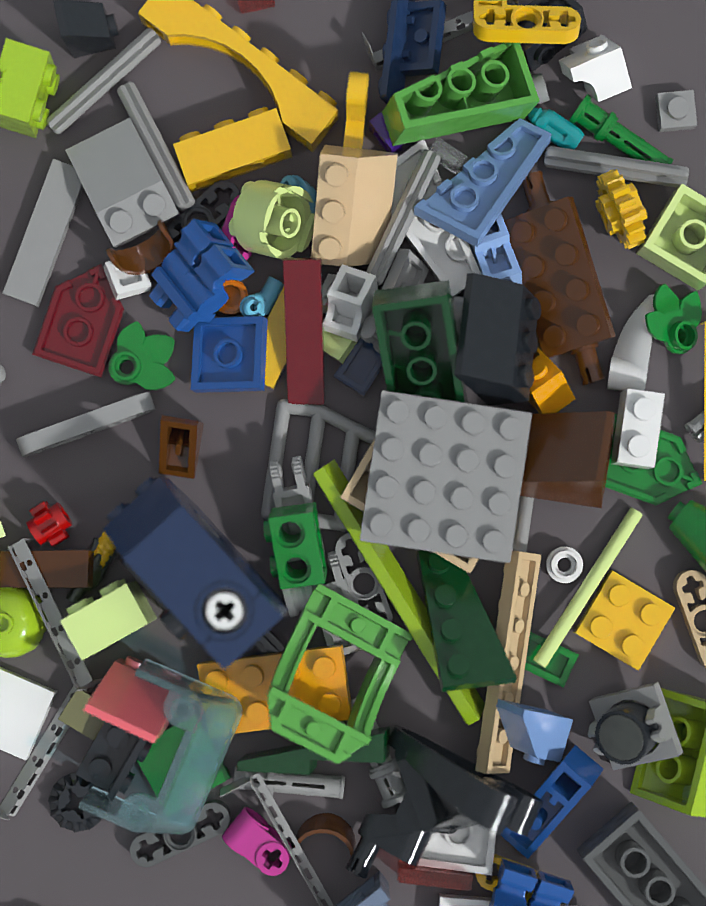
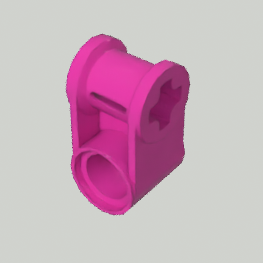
(254, 840)

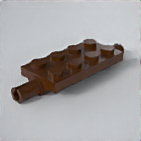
(562, 277)

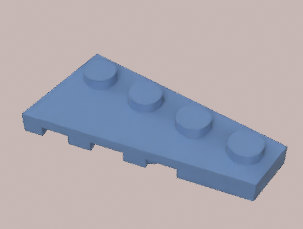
(486, 184)

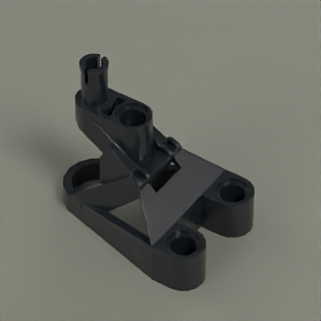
(440, 798)

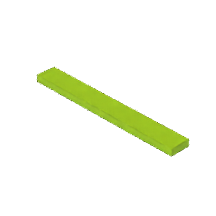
(393, 583)

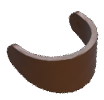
(144, 256)
(329, 824)

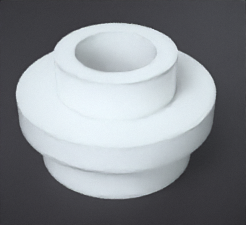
(572, 573)

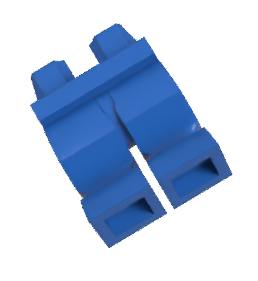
(196, 273)
(517, 879)

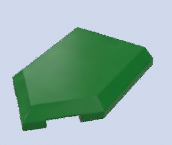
(669, 478)

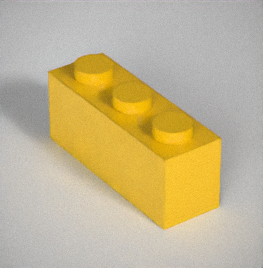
(232, 148)

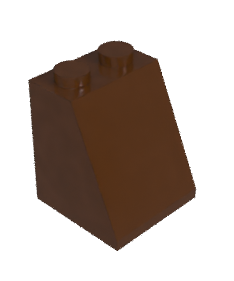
(568, 457)

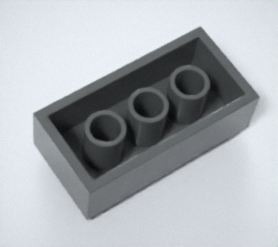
(640, 863)

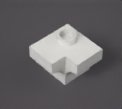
(599, 66)
(347, 301)

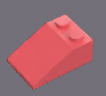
(130, 701)

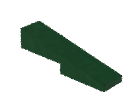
(300, 760)

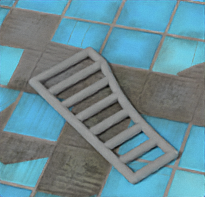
(354, 431)

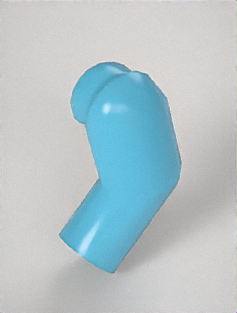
(261, 302)

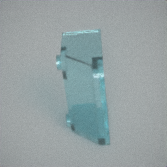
(209, 726)

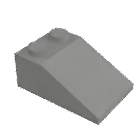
(122, 183)

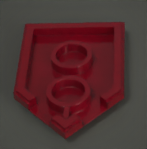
(81, 323)

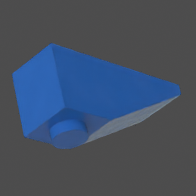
(560, 794)

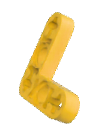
(499, 13)
(356, 109)

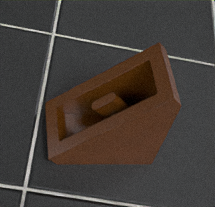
(179, 446)

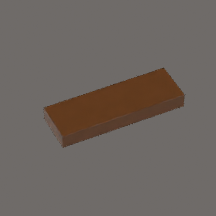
(58, 569)

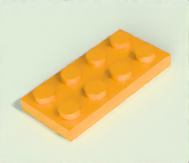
(318, 682)

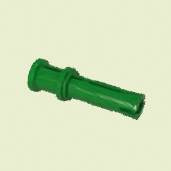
(609, 122)

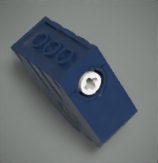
(194, 569)

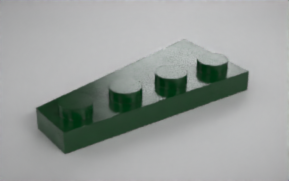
(461, 632)

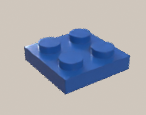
(229, 355)

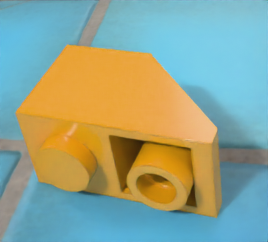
(550, 389)

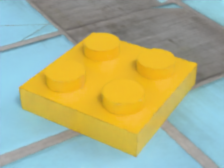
(624, 620)

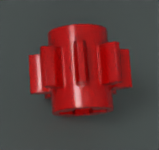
(49, 523)

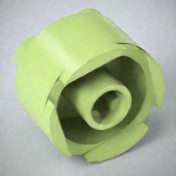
(272, 219)

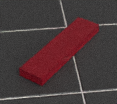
(304, 330)

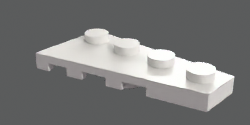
(441, 251)

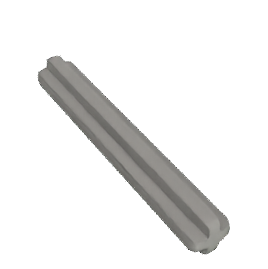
(103, 81)
(156, 146)
(630, 168)
(403, 215)

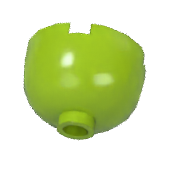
(19, 622)

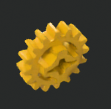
(621, 209)

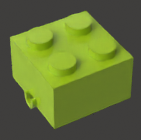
(25, 87)

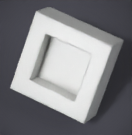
(124, 284)

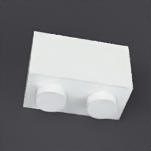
(637, 428)

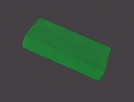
(558, 667)

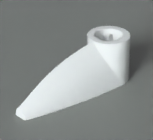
(632, 352)

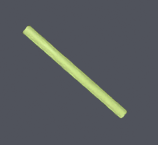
(587, 587)

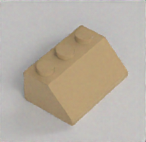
(352, 204)

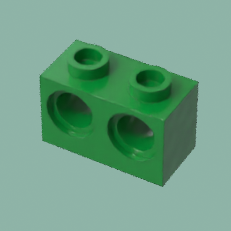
(303, 545)

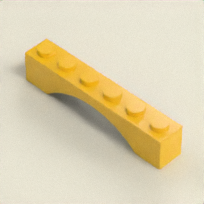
(302, 111)

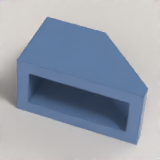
(534, 731)

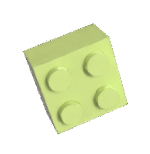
(679, 238)
(105, 621)

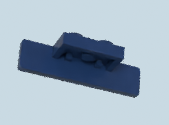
(411, 43)

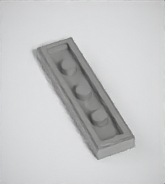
(44, 234)

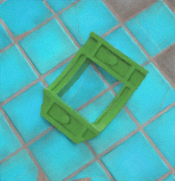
(360, 628)

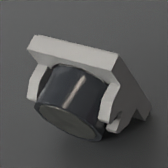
(631, 730)

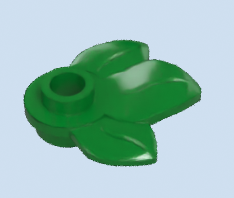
(674, 319)
(147, 355)

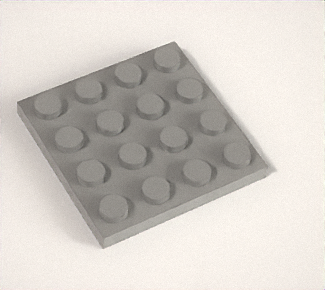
(445, 476)

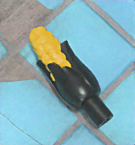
(103, 555)

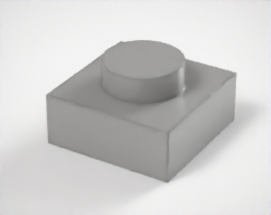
(676, 110)

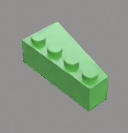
(466, 97)

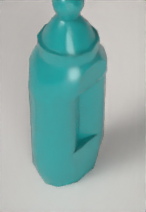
(562, 131)

